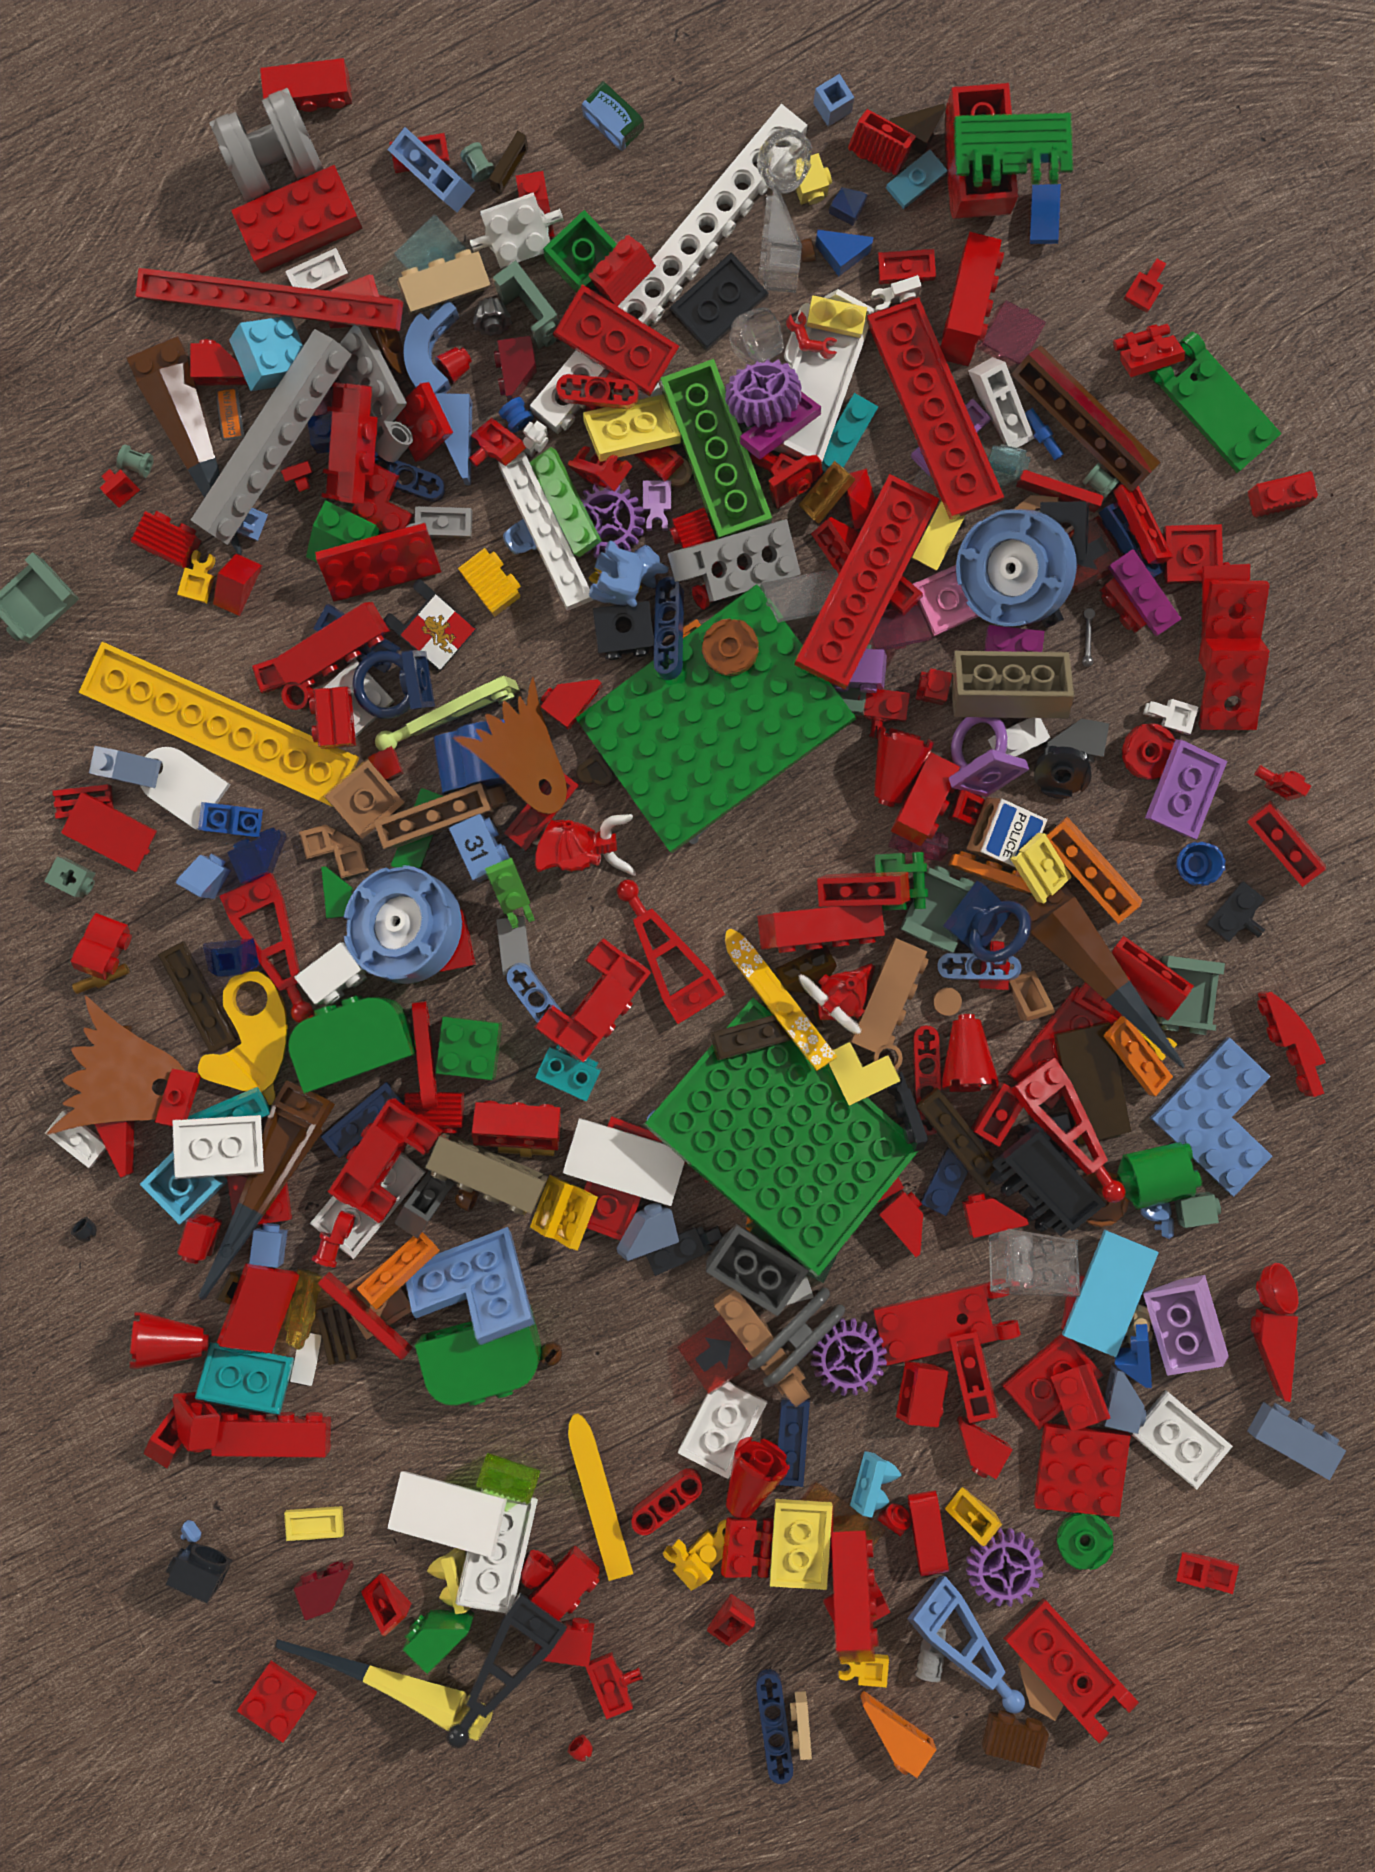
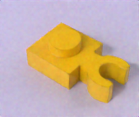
(197, 583)
(710, 1546)
(688, 1567)
(868, 1672)

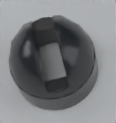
(84, 1229)

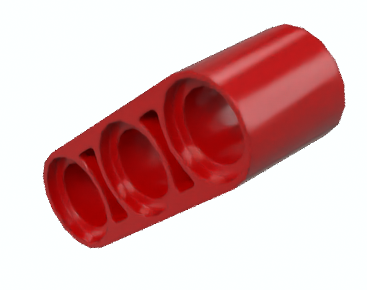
(660, 1513)
(928, 1533)

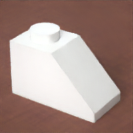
(1024, 736)

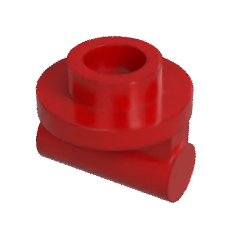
(895, 1518)

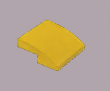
(563, 1212)

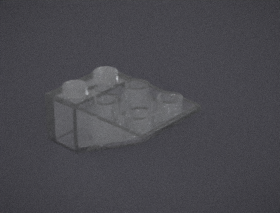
(779, 247)
(1033, 1264)

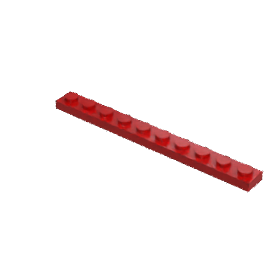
(269, 299)

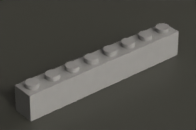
(271, 436)

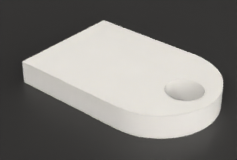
(184, 785)

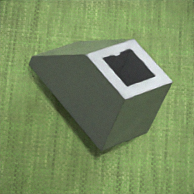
(1085, 736)

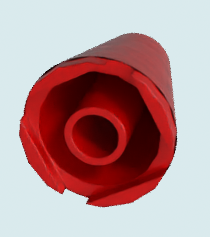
(898, 763)
(968, 1058)
(164, 1341)
(754, 1475)

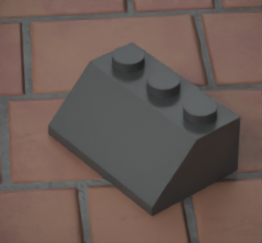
(755, 1269)

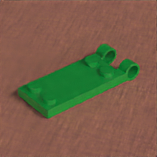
(1217, 405)

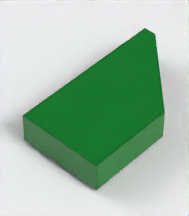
(336, 893)

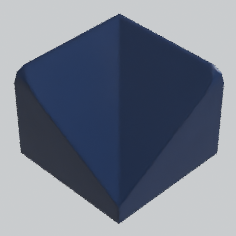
(848, 205)

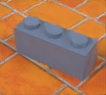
(1297, 1439)

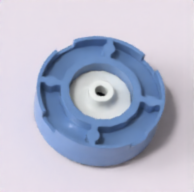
(1016, 567)
(402, 924)

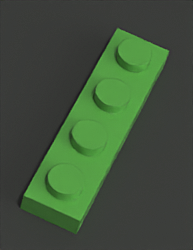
(565, 502)

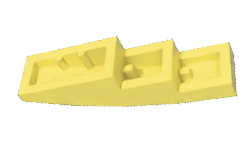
(937, 538)

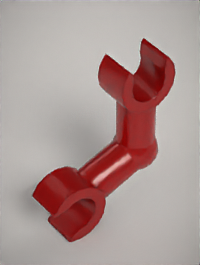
(807, 344)

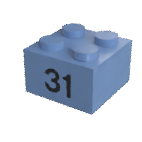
(478, 845)

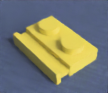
(1041, 867)

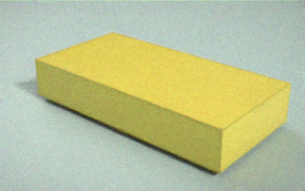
(314, 1523)

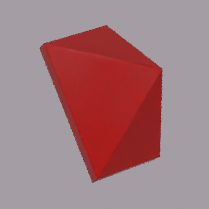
(860, 498)
(835, 541)

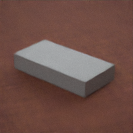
(513, 944)

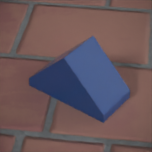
(842, 249)

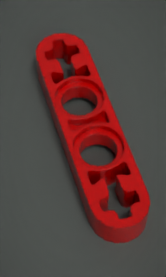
(424, 1054)
(931, 1079)

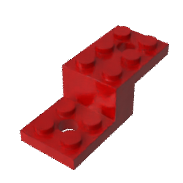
(1233, 655)

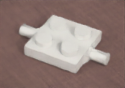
(516, 229)

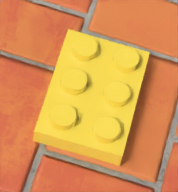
(632, 430)
(801, 1544)

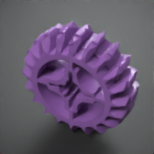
(763, 393)
(620, 500)
(860, 1378)
(1015, 1567)

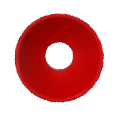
(1277, 1289)

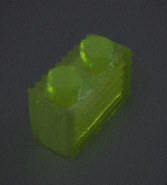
(508, 1478)

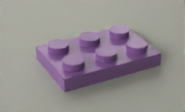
(1186, 789)

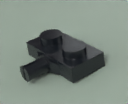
(1237, 913)

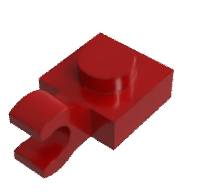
(1145, 287)
(991, 984)

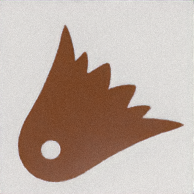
(522, 753)
(115, 1076)

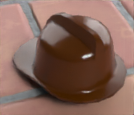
(390, 348)

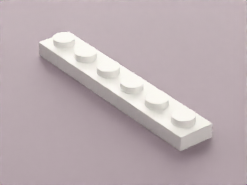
(546, 532)

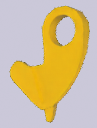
(262, 1038)

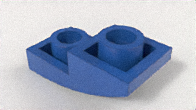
(1045, 214)
(230, 819)

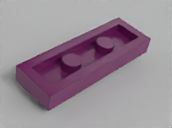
(766, 438)
(1144, 592)

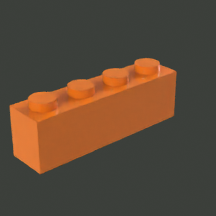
(1093, 870)

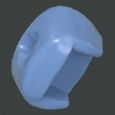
(1157, 1212)

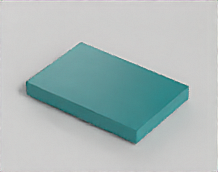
(244, 1379)

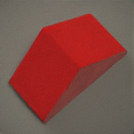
(235, 583)
(966, 808)
(386, 1603)
(732, 1621)

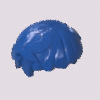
(1200, 863)

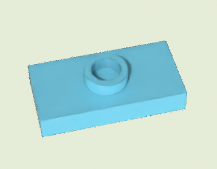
(916, 179)

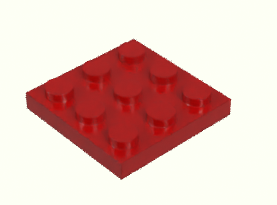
(1081, 1470)

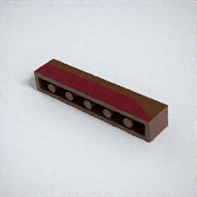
(1085, 418)

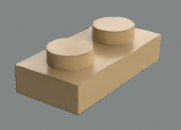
(801, 1737)

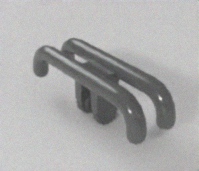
(797, 1338)

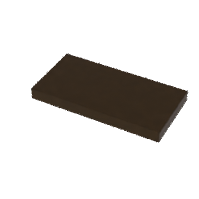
(1095, 1077)

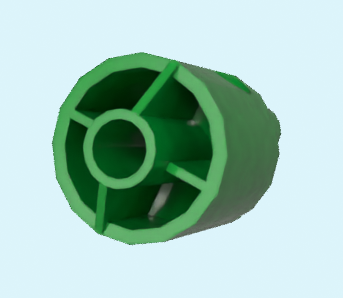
(1158, 1175)

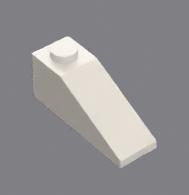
(1001, 401)

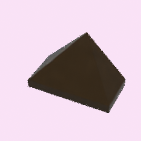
(811, 965)

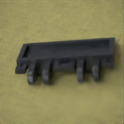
(1050, 1184)

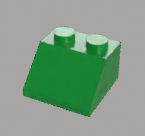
(337, 527)
(435, 1636)

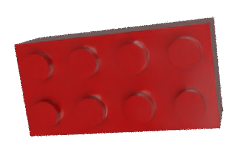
(296, 219)

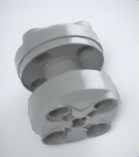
(251, 152)

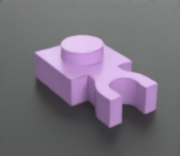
(657, 500)

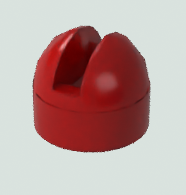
(580, 1748)

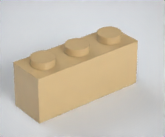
(443, 281)

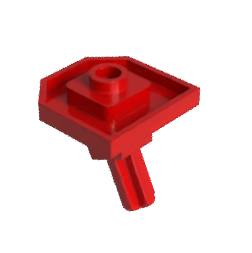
(788, 475)

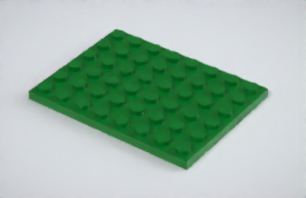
(709, 738)
(783, 1144)

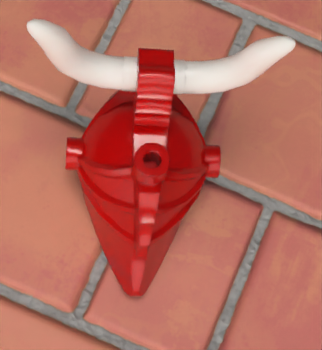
(576, 845)
(841, 995)

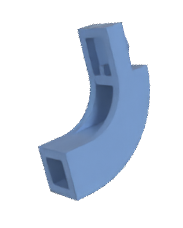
(420, 343)

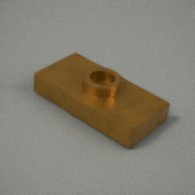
(826, 492)

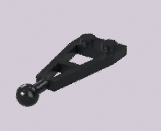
(535, 1624)

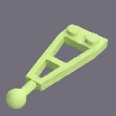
(496, 690)

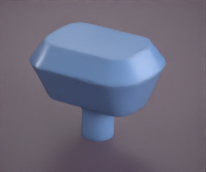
(1167, 1228)
(190, 1531)

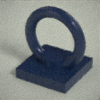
(414, 681)
(981, 917)

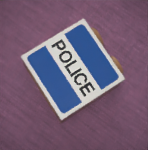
(1003, 831)

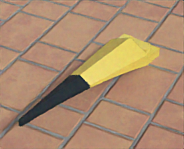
(436, 1702)

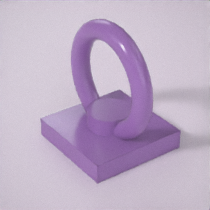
(989, 770)

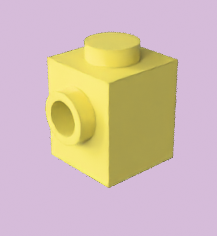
(816, 182)

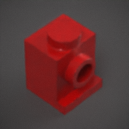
(934, 686)

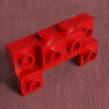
(350, 443)
(600, 1007)
(377, 1153)

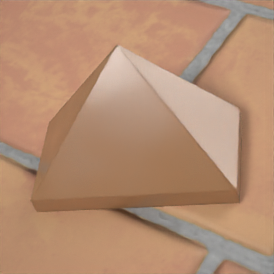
(1030, 997)

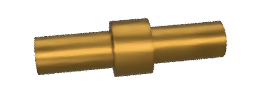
(93, 981)
(526, 1152)

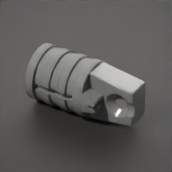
(930, 1660)

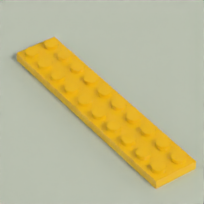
(215, 723)

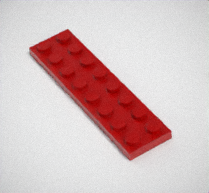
(934, 408)
(866, 582)

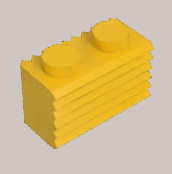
(490, 582)

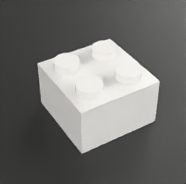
(331, 975)

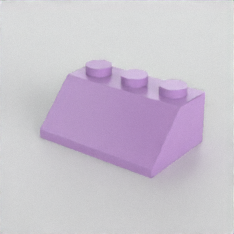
(1186, 1326)

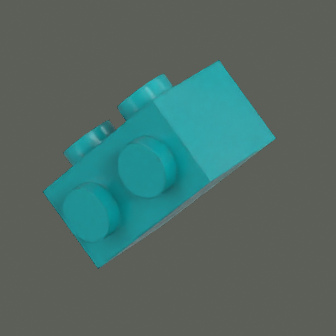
(567, 1073)

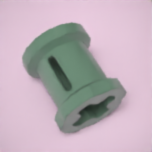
(477, 162)
(134, 461)
(1100, 480)

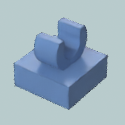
(252, 524)

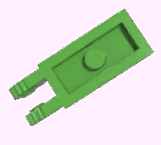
(509, 890)

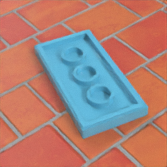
(1110, 1293)

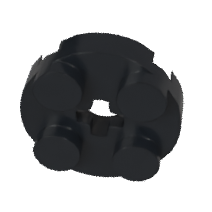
(1061, 758)

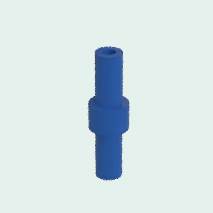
(1044, 434)

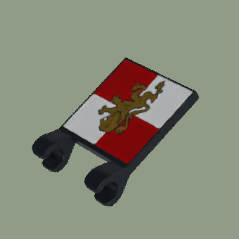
(433, 628)

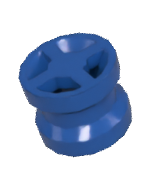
(516, 414)

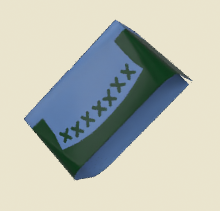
(612, 116)

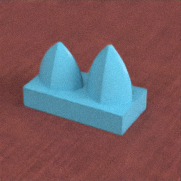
(867, 1492)

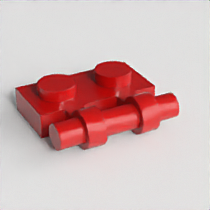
(1149, 356)
(739, 1547)

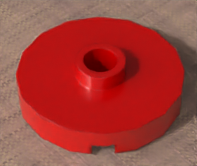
(1160, 744)

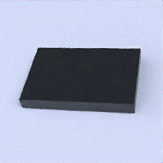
(717, 300)

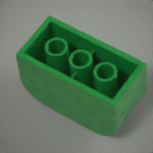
(349, 1040)
(464, 1371)

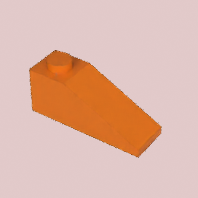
(904, 1742)

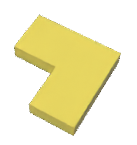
(860, 1081)

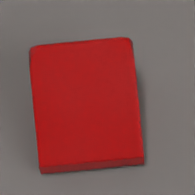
(387, 763)

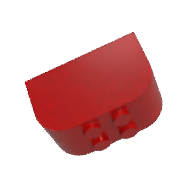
(964, 197)

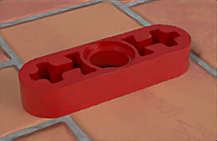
(575, 397)

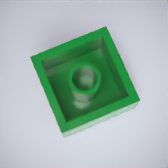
(578, 251)
(469, 1047)

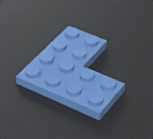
(1203, 1113)
(485, 1275)

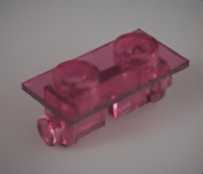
(933, 849)

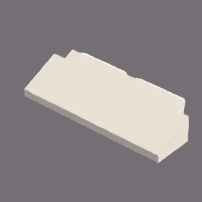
(822, 380)

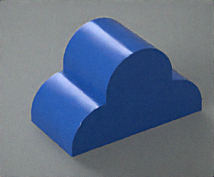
(458, 765)

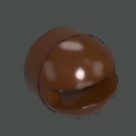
(808, 251)
(466, 1200)
(546, 1349)

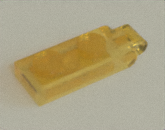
(302, 1308)

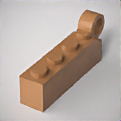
(438, 815)
(887, 998)
(755, 1336)

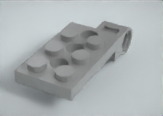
(371, 368)
(699, 560)

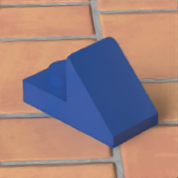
(1136, 1360)

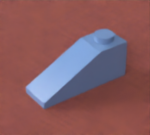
(431, 170)
(459, 415)

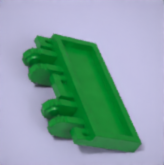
(1013, 143)

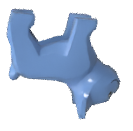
(624, 573)

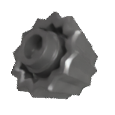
(491, 317)

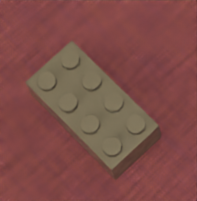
(1012, 684)
(486, 1172)

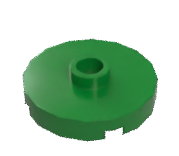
(1089, 1554)

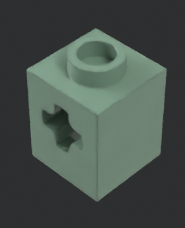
(59, 877)
(1198, 1210)

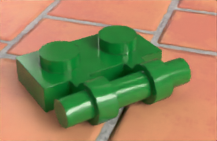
(897, 863)

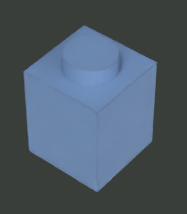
(833, 100)
(268, 1245)

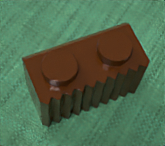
(1015, 1738)

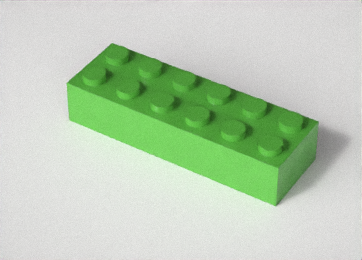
(714, 450)

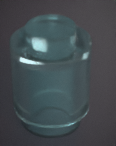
(1008, 460)

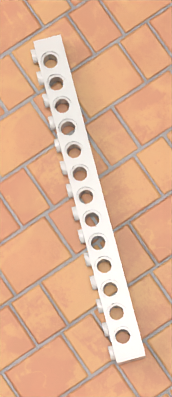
(671, 256)

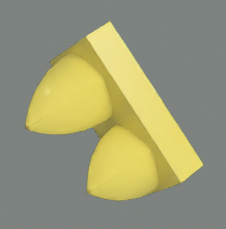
(836, 316)
(450, 1569)

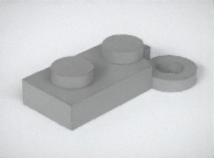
(445, 521)

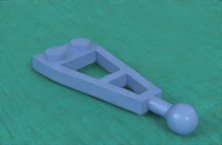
(929, 1618)

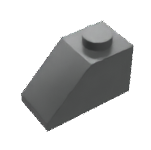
(423, 1204)

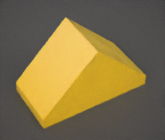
(974, 1516)

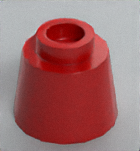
(453, 363)
(536, 1569)

